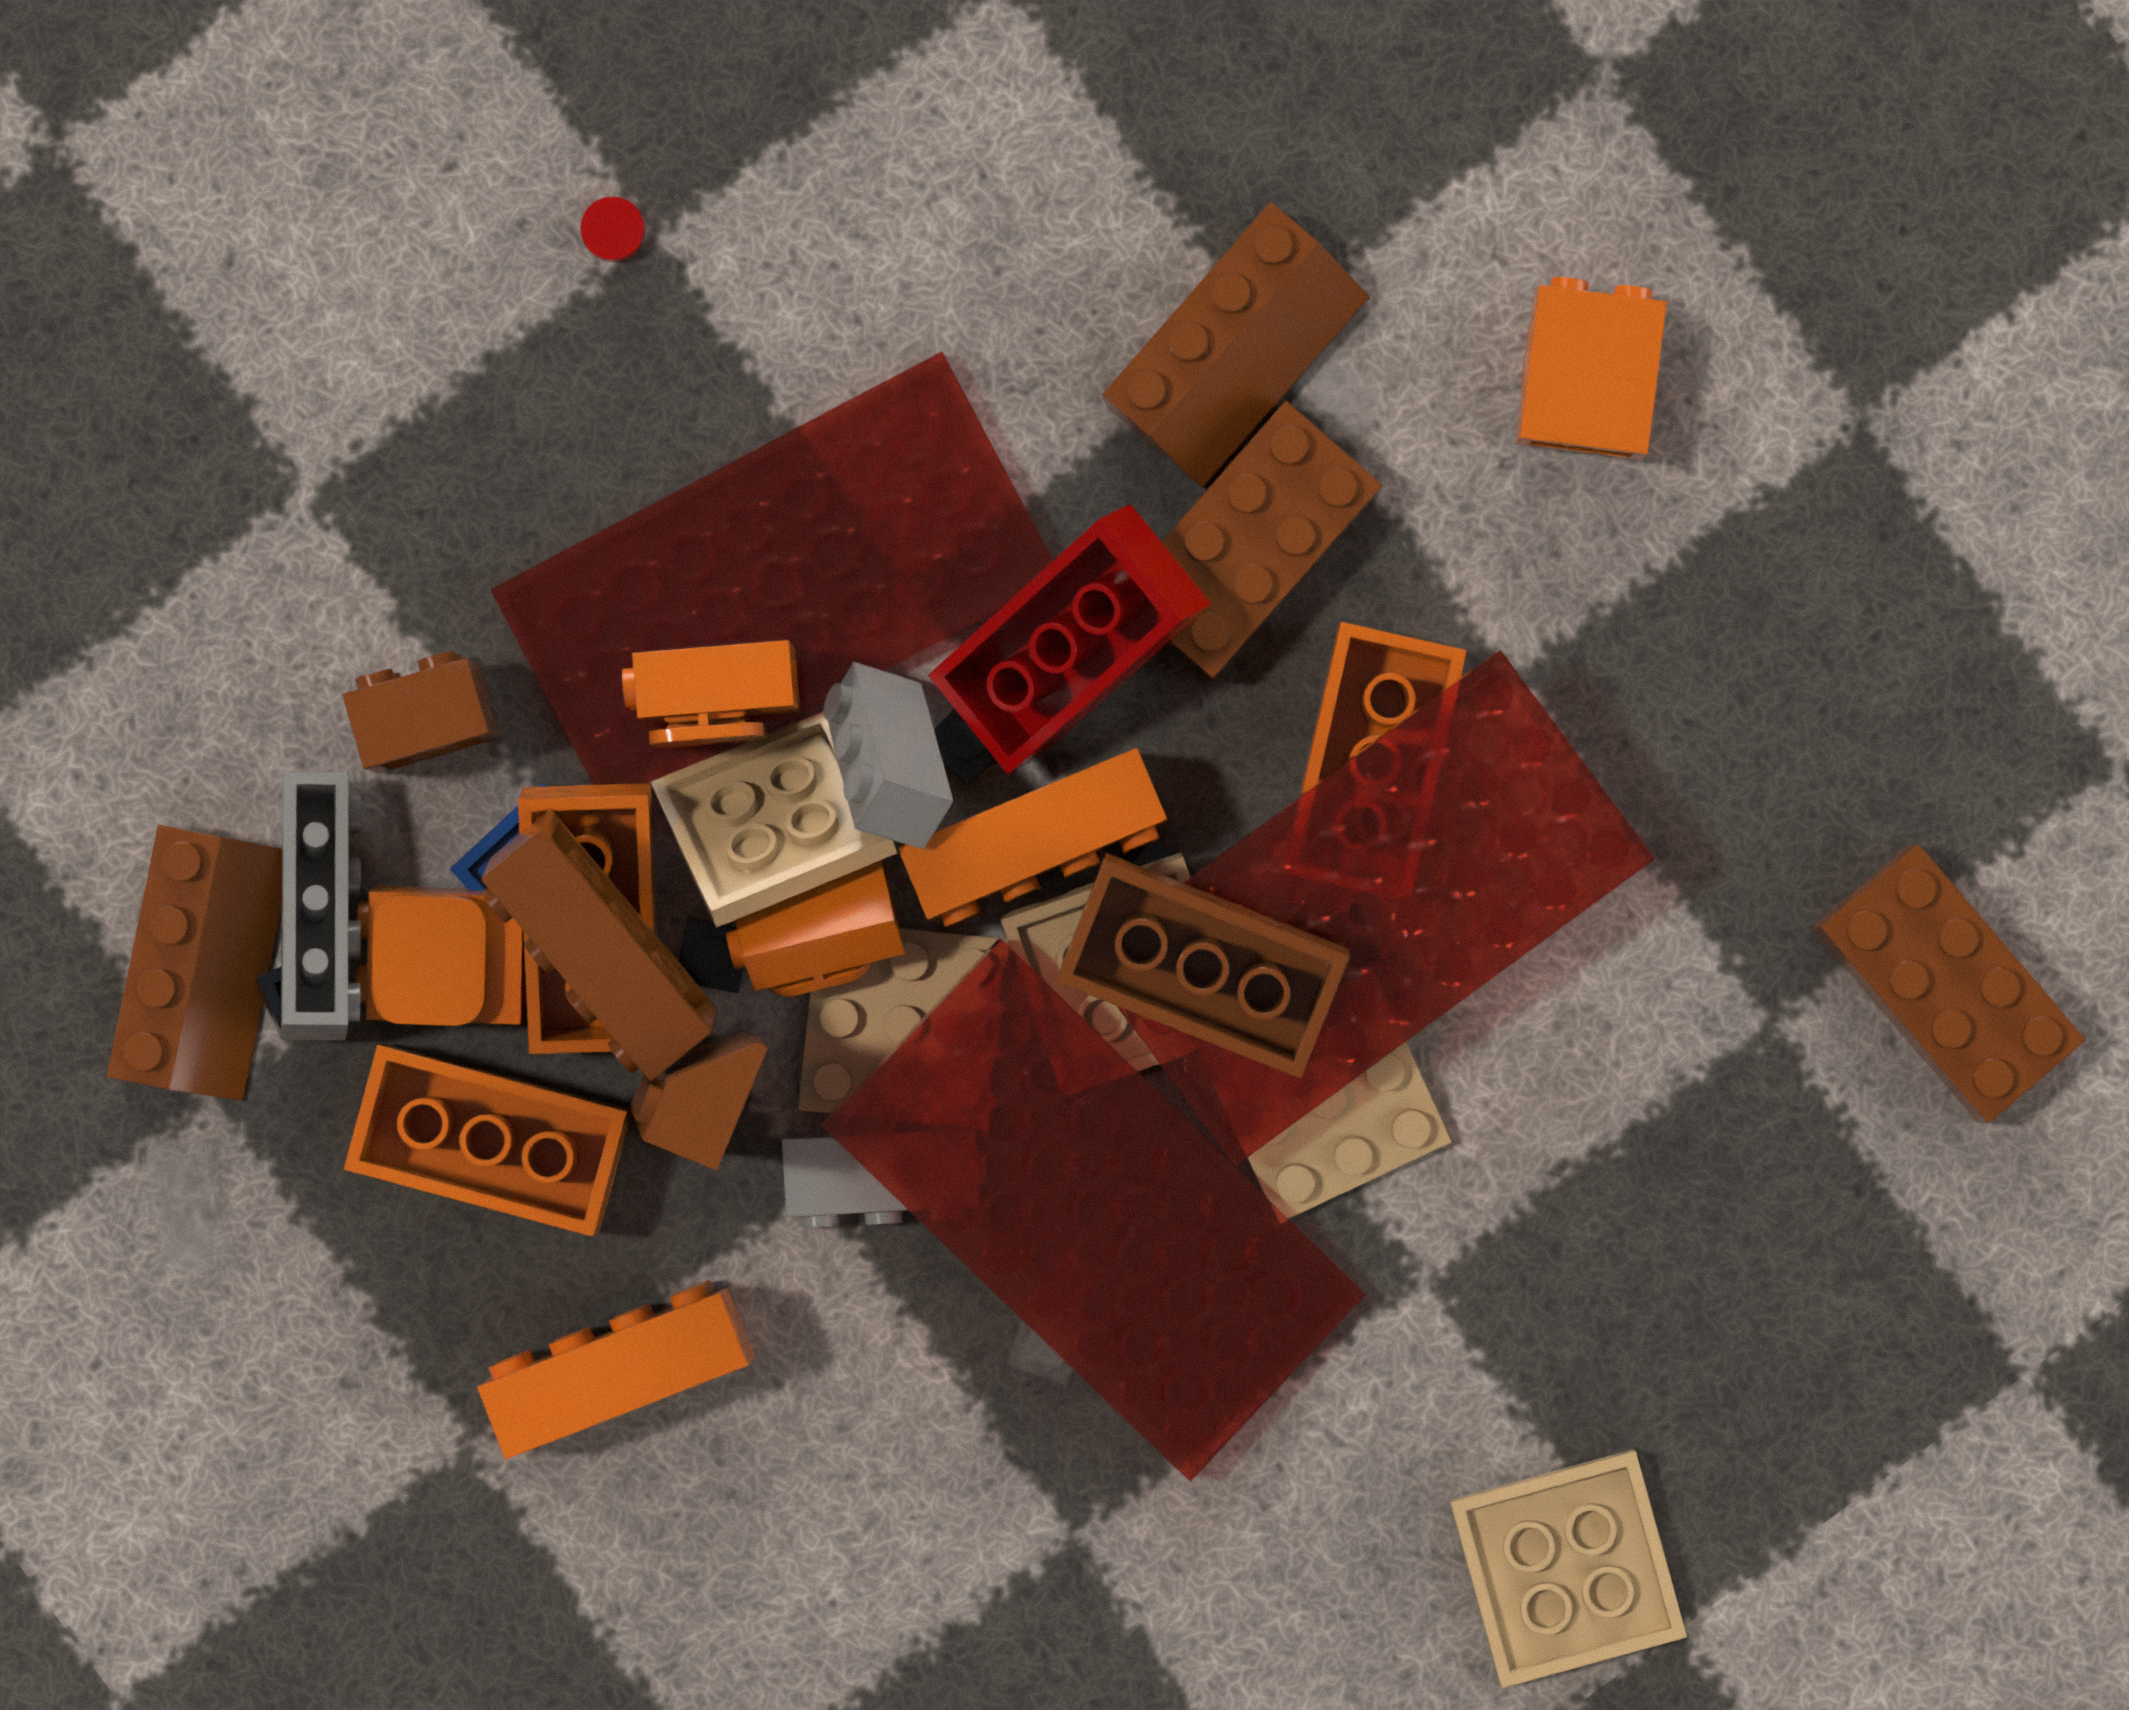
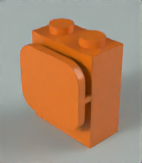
(1591, 369)
(711, 691)
(820, 934)
(440, 958)

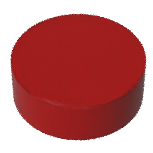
(612, 229)

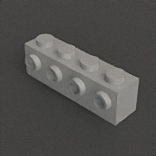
(314, 906)

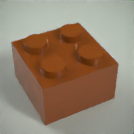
(420, 713)

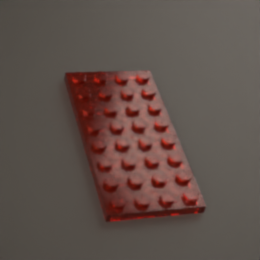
(839, 536)
(1435, 869)
(1093, 1209)

